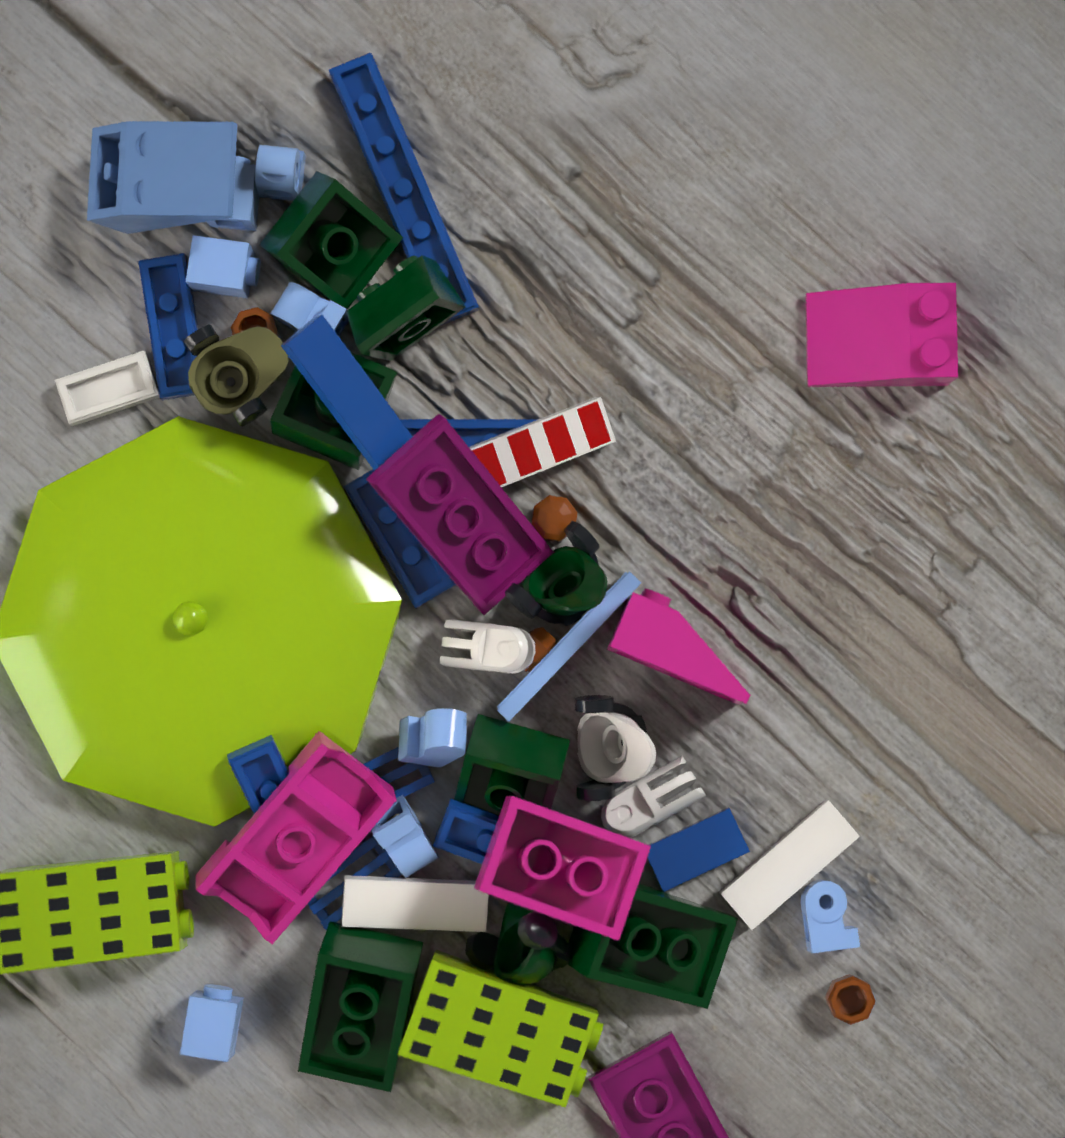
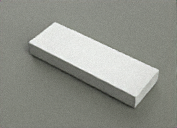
(789, 864)
(413, 904)

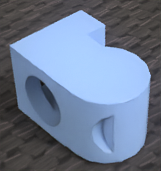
(279, 172)
(300, 305)
(433, 738)
(404, 838)
(822, 914)

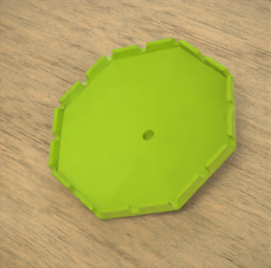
(190, 610)

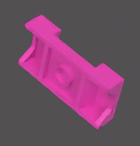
(297, 837)

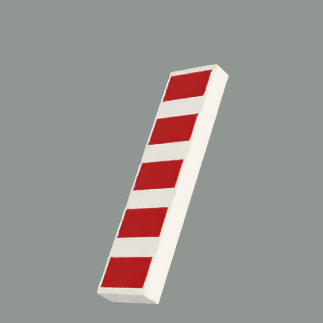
(546, 442)

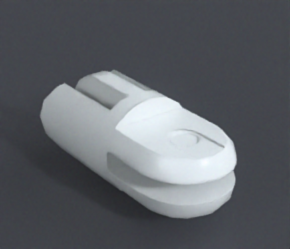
(491, 648)
(638, 807)

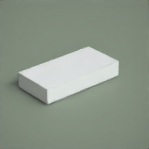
(107, 388)

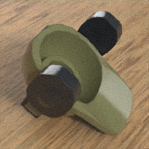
(235, 371)

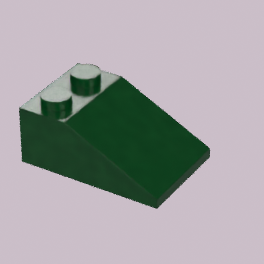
(663, 950)
(359, 1006)

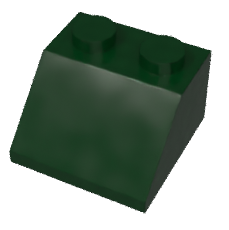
(331, 240)
(403, 308)
(309, 423)
(510, 762)

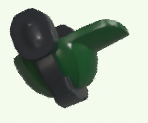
(564, 570)
(525, 949)

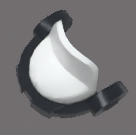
(610, 746)

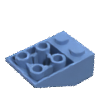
(161, 174)

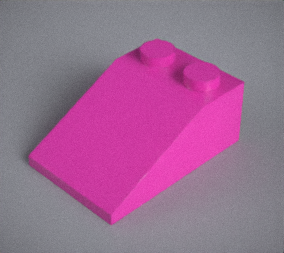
(882, 336)
(667, 643)
(562, 867)

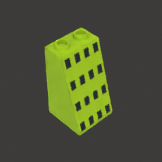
(93, 911)
(501, 1031)

